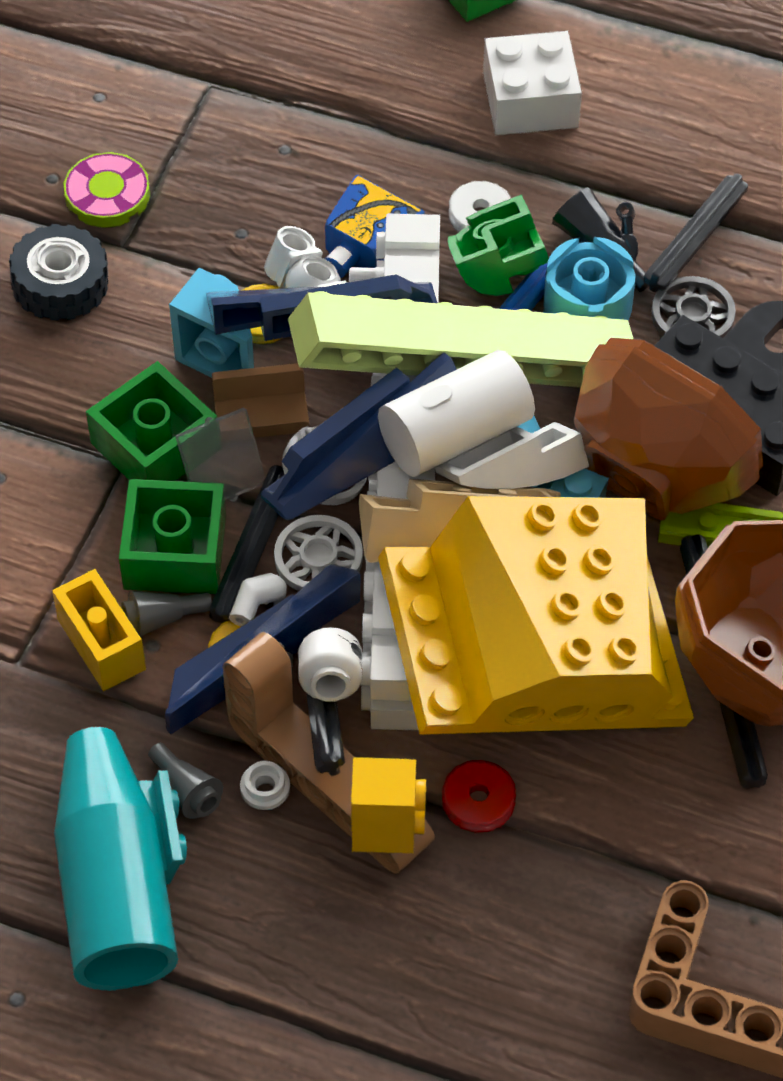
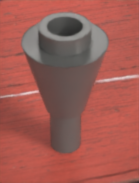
(155, 610)
(196, 789)

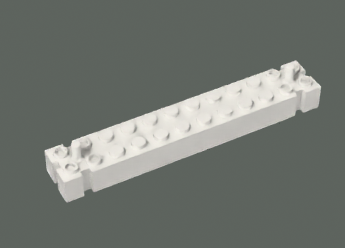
(413, 253)

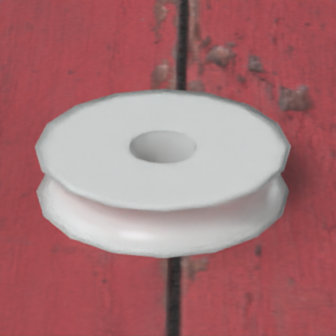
(472, 196)

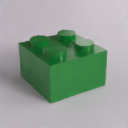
(140, 422)
(173, 536)

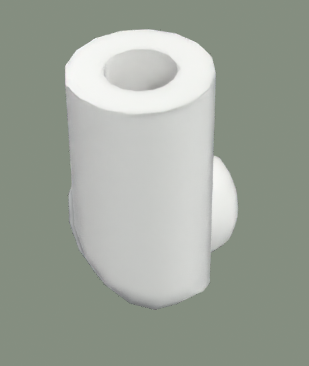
(254, 592)

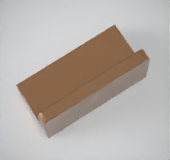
(270, 395)

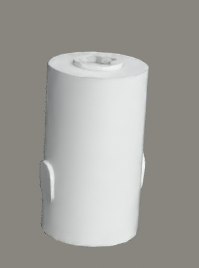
(456, 413)

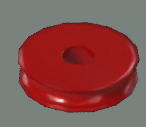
(478, 815)

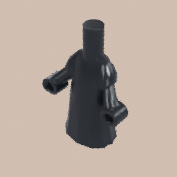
(586, 218)

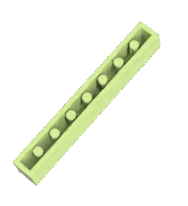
(410, 335)

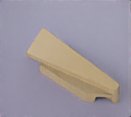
(422, 515)

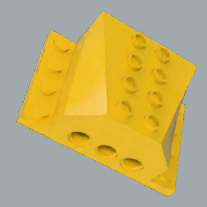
(535, 620)

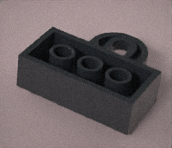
(744, 371)

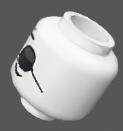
(330, 664)

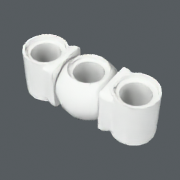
(297, 262)

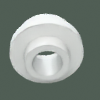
(265, 773)

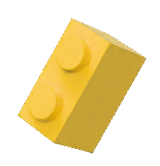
(99, 630)
(386, 805)

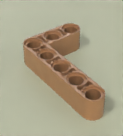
(280, 732)
(687, 998)

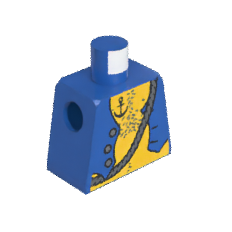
(355, 223)

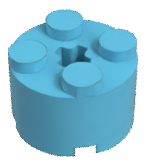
(590, 279)

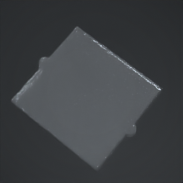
(223, 453)

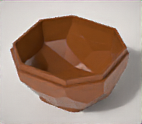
(664, 430)
(732, 612)

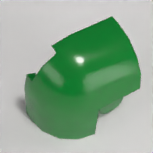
(497, 246)

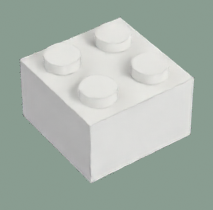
(532, 83)

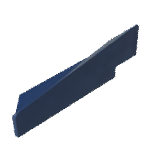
(272, 307)
(344, 446)
(200, 681)

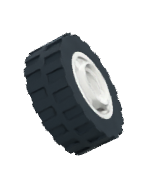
(59, 272)

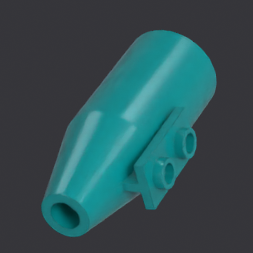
(114, 861)

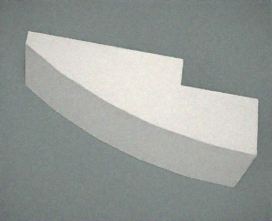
(519, 459)

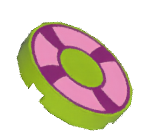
(106, 189)

